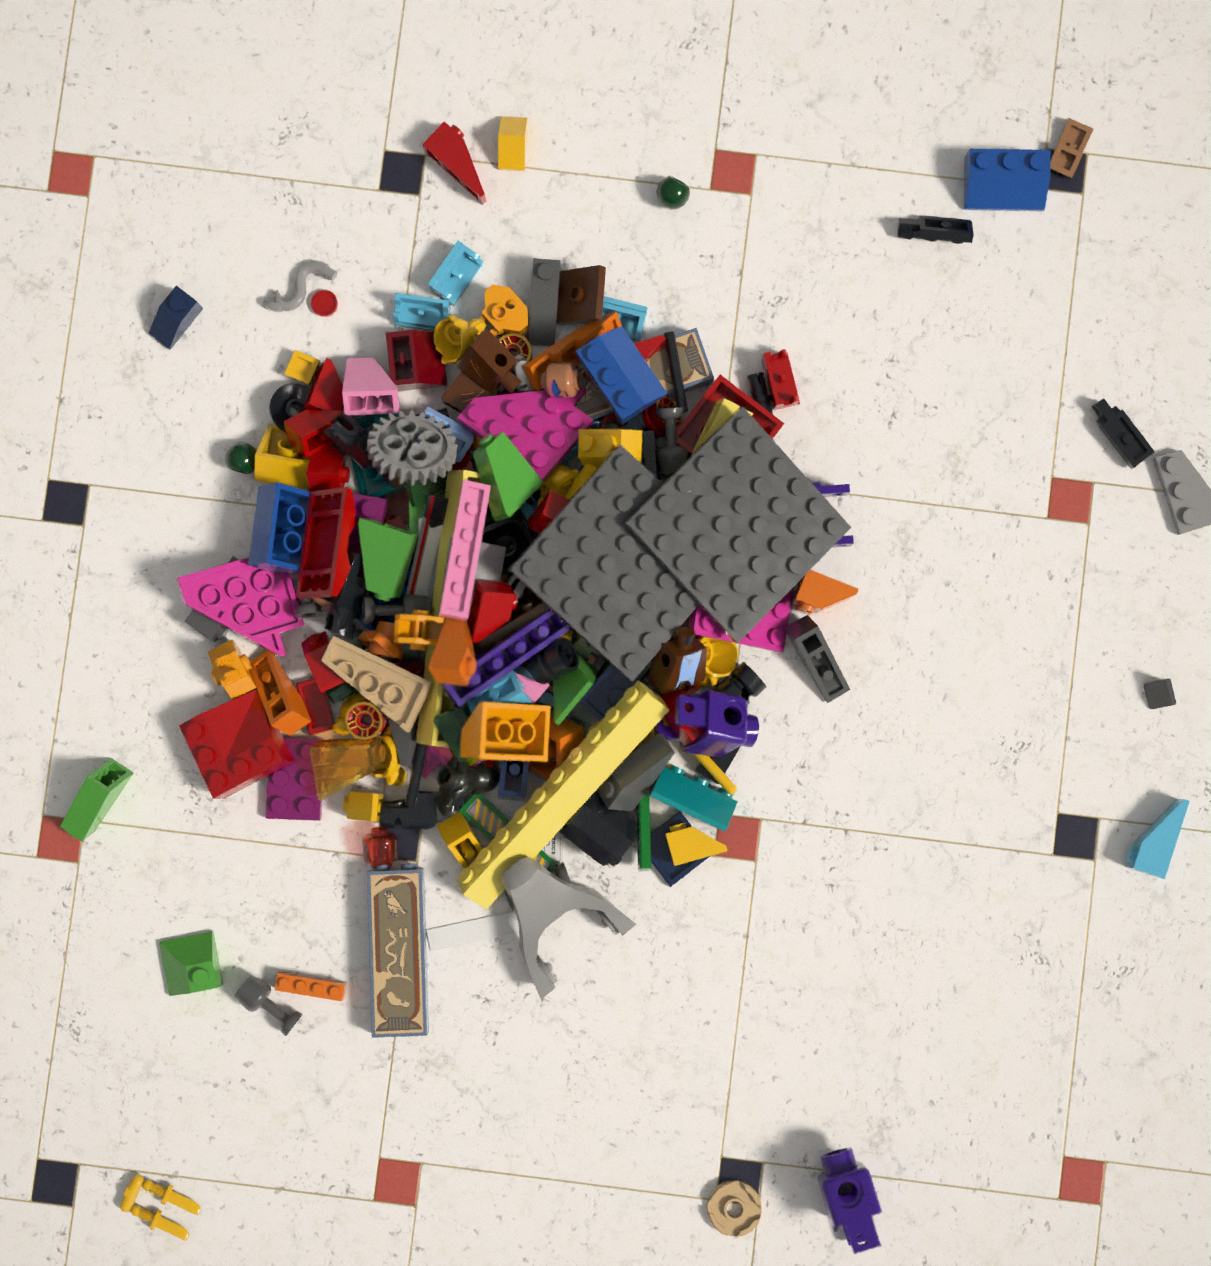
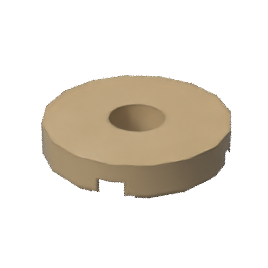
(751, 1208)

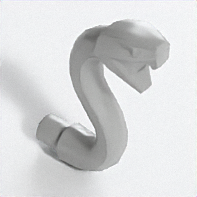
(278, 304)

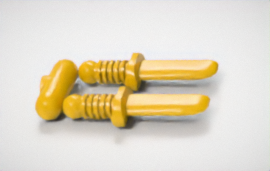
(167, 1196)

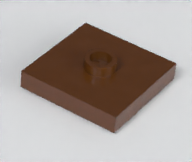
(581, 295)

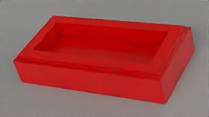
(317, 707)

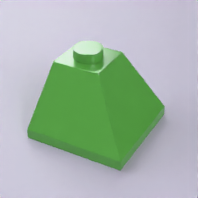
(571, 688)
(191, 964)

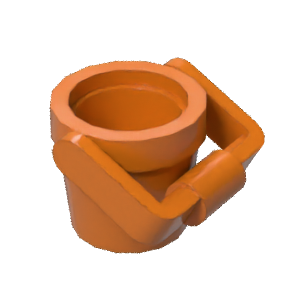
(382, 641)

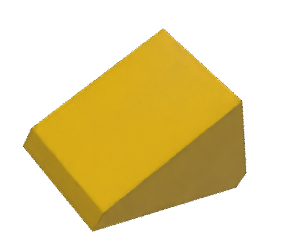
(512, 143)

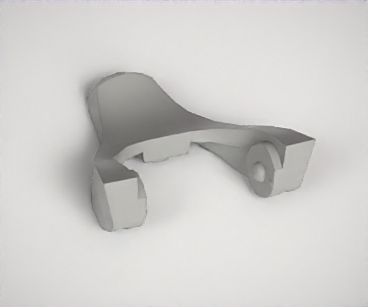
(541, 900)

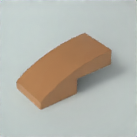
(1070, 147)

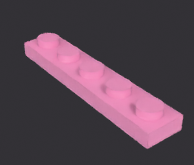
(464, 550)

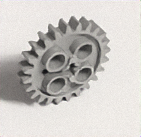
(425, 459)

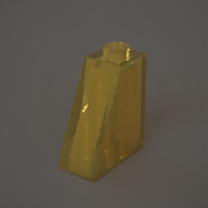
(343, 762)

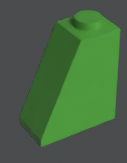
(507, 473)
(385, 557)
(95, 799)

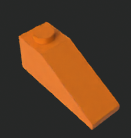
(454, 654)
(279, 696)

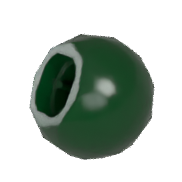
(672, 193)
(241, 458)

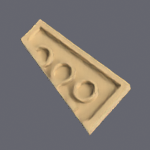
(385, 684)

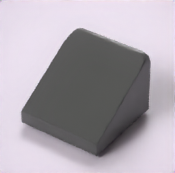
(1159, 693)

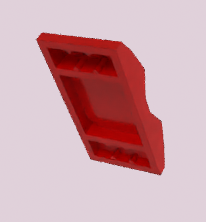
(326, 543)

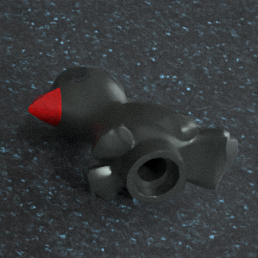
(459, 780)

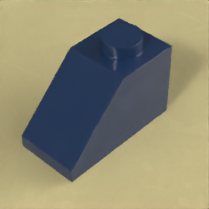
(174, 317)
(513, 780)

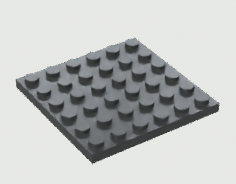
(738, 524)
(602, 574)

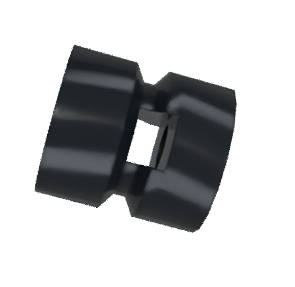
(553, 661)
(743, 683)

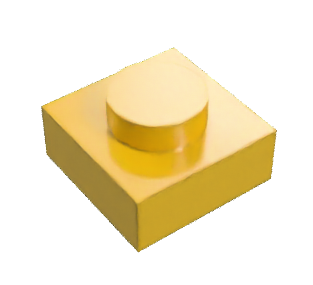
(302, 367)

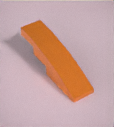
(566, 348)

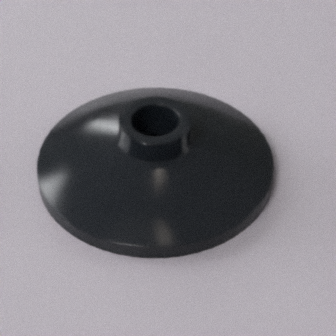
(285, 398)

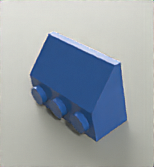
(1006, 179)
(620, 374)
(278, 528)

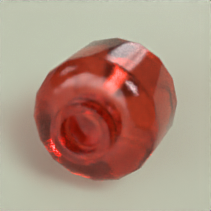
(380, 847)

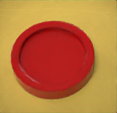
(324, 303)

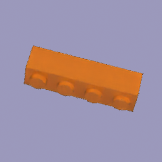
(310, 986)

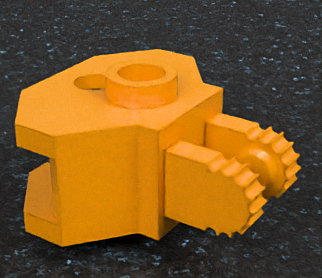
(499, 316)
(418, 629)
(231, 669)

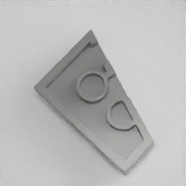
(1185, 492)

